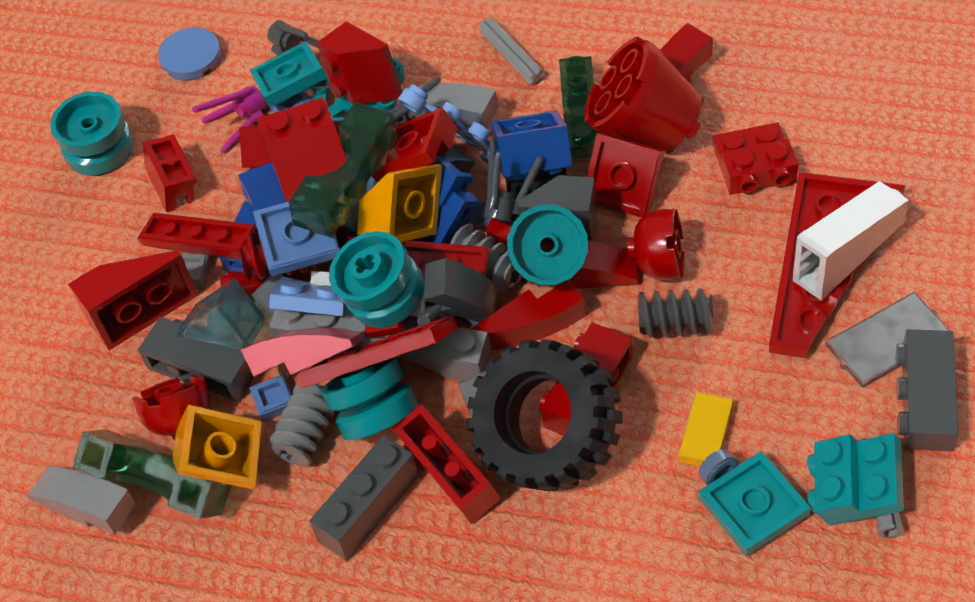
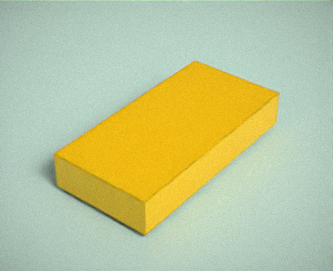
(705, 428)

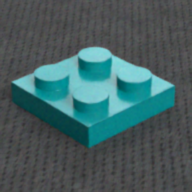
(288, 74)
(754, 503)

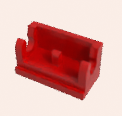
(169, 170)

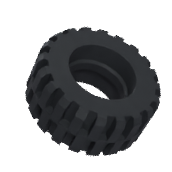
(499, 406)

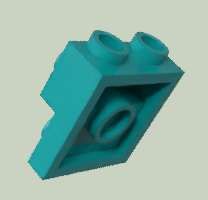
(856, 478)

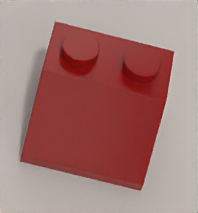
(358, 65)

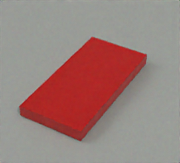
(377, 351)

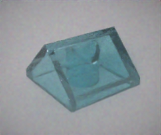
(224, 318)

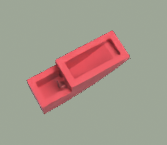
(299, 348)

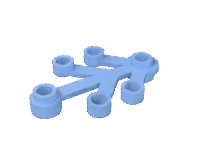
(476, 135)

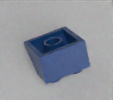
(527, 137)

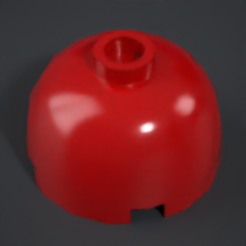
(658, 245)
(167, 401)

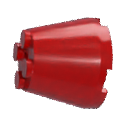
(644, 98)

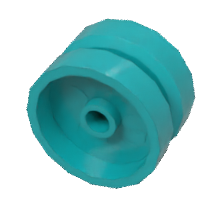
(92, 133)
(552, 223)
(377, 279)
(369, 399)

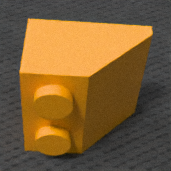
(403, 204)
(217, 447)

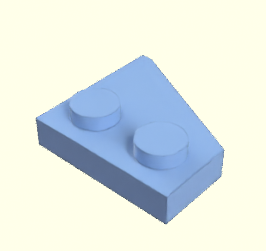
(305, 297)

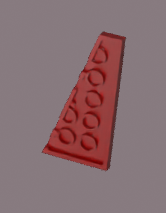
(799, 314)

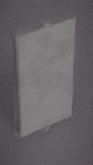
(870, 346)

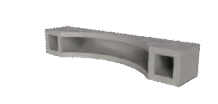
(454, 356)

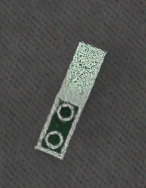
(576, 83)

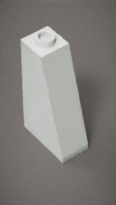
(846, 238)

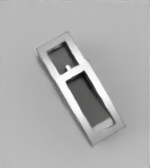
(475, 102)
(83, 498)

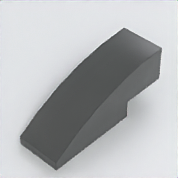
(460, 290)

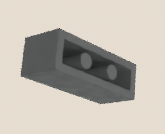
(179, 357)
(927, 390)
(364, 498)

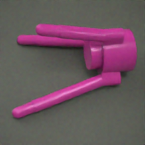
(245, 102)

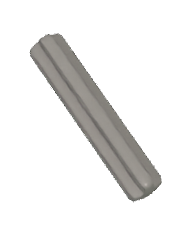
(511, 51)

